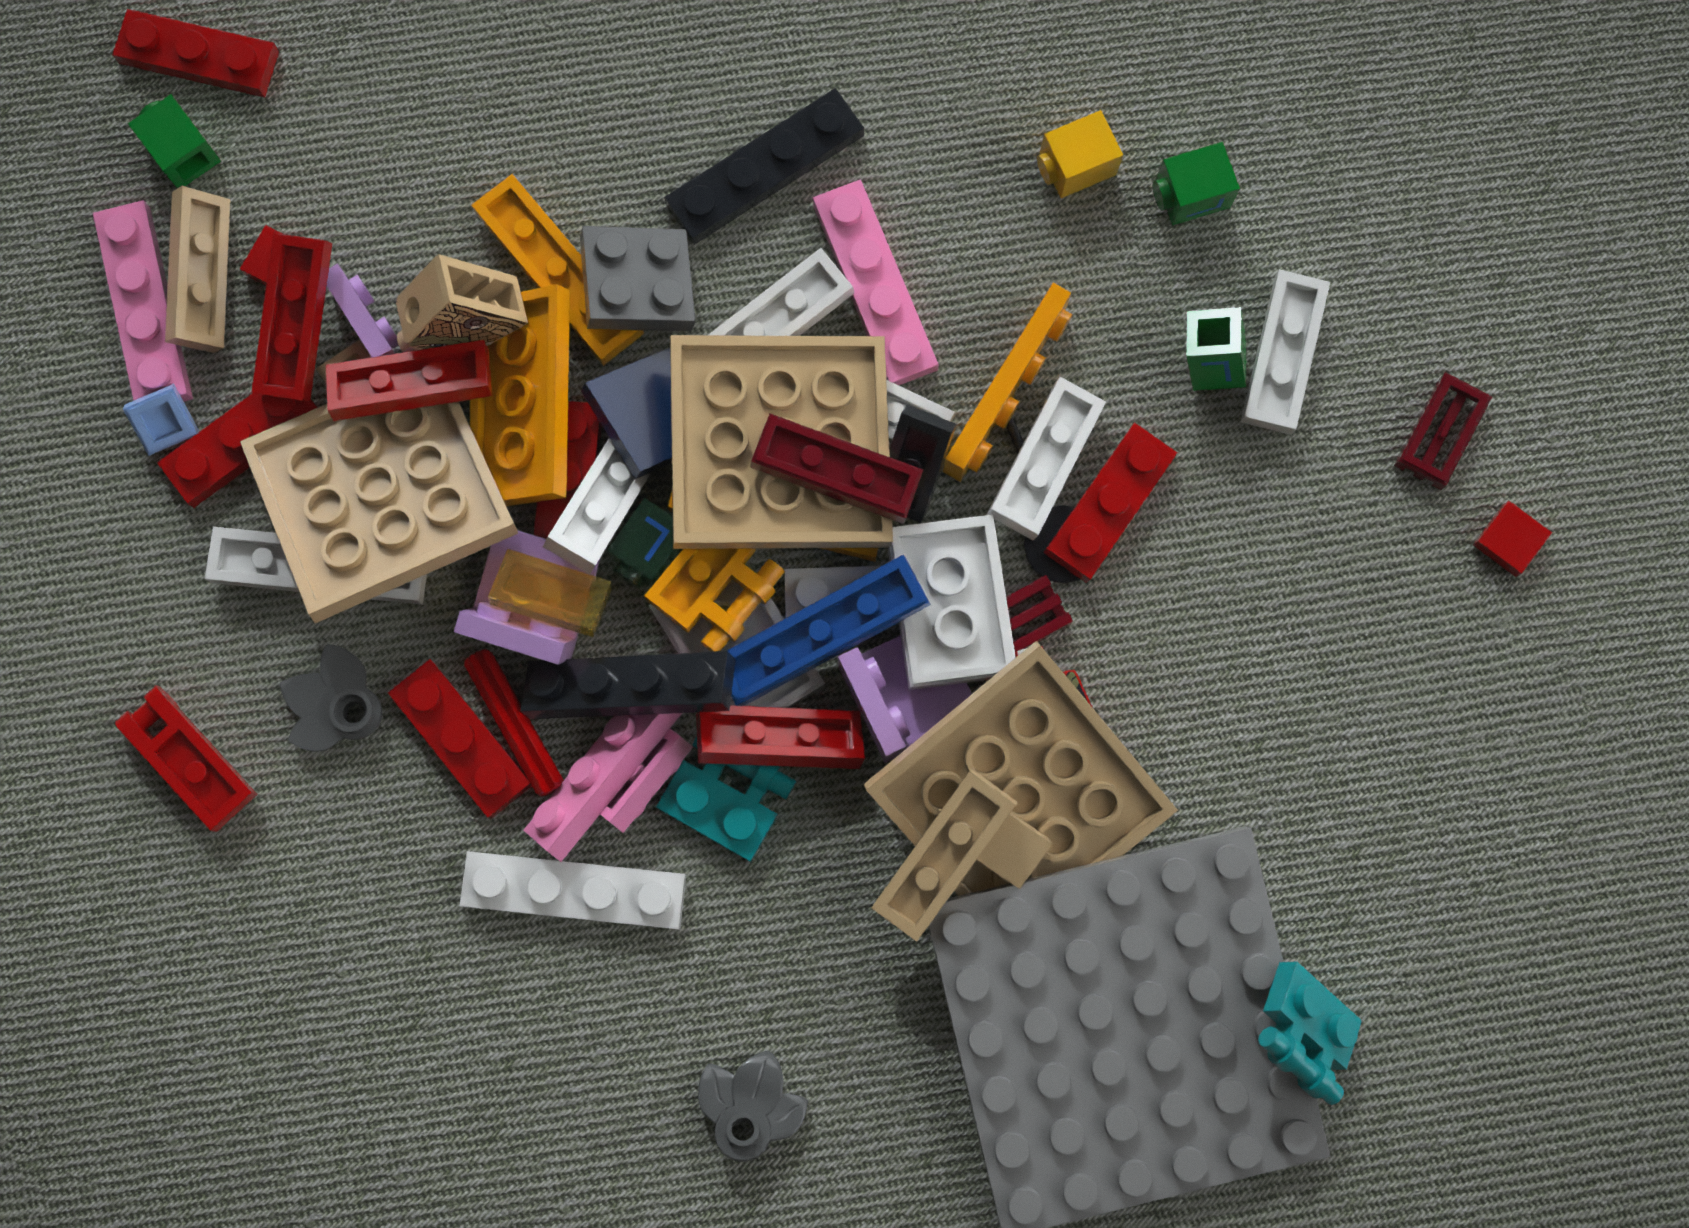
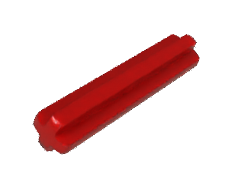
(513, 724)

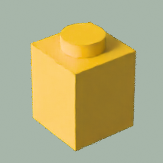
(1079, 154)

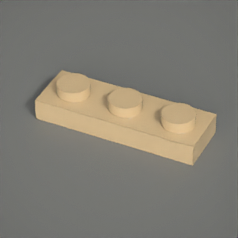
(197, 270)
(944, 855)

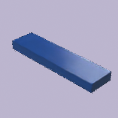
(825, 629)

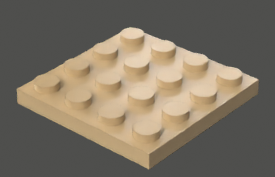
(718, 413)
(375, 499)
(1045, 751)

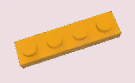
(546, 258)
(998, 401)

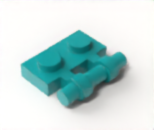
(721, 811)
(1311, 1020)

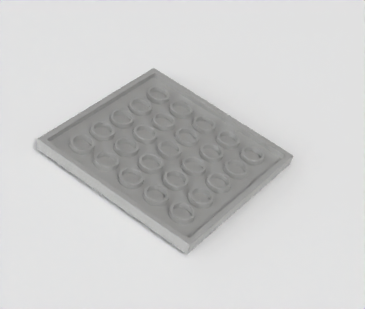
(1120, 1031)

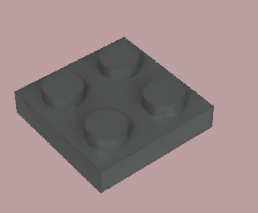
(637, 278)

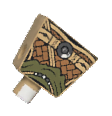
(458, 305)

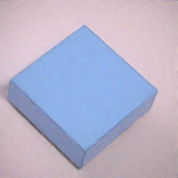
(160, 419)

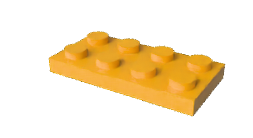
(527, 417)

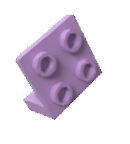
(510, 628)
(882, 695)

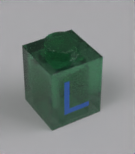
(644, 545)

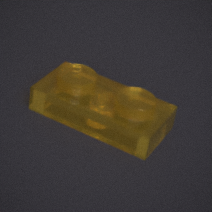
(550, 592)

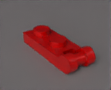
(186, 760)

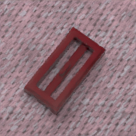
(1423, 468)
(1051, 602)

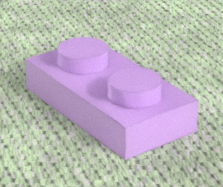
(353, 300)

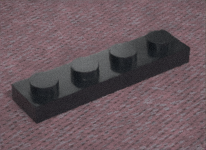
(764, 166)
(629, 685)

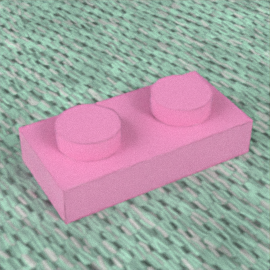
(646, 780)

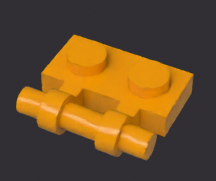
(698, 578)

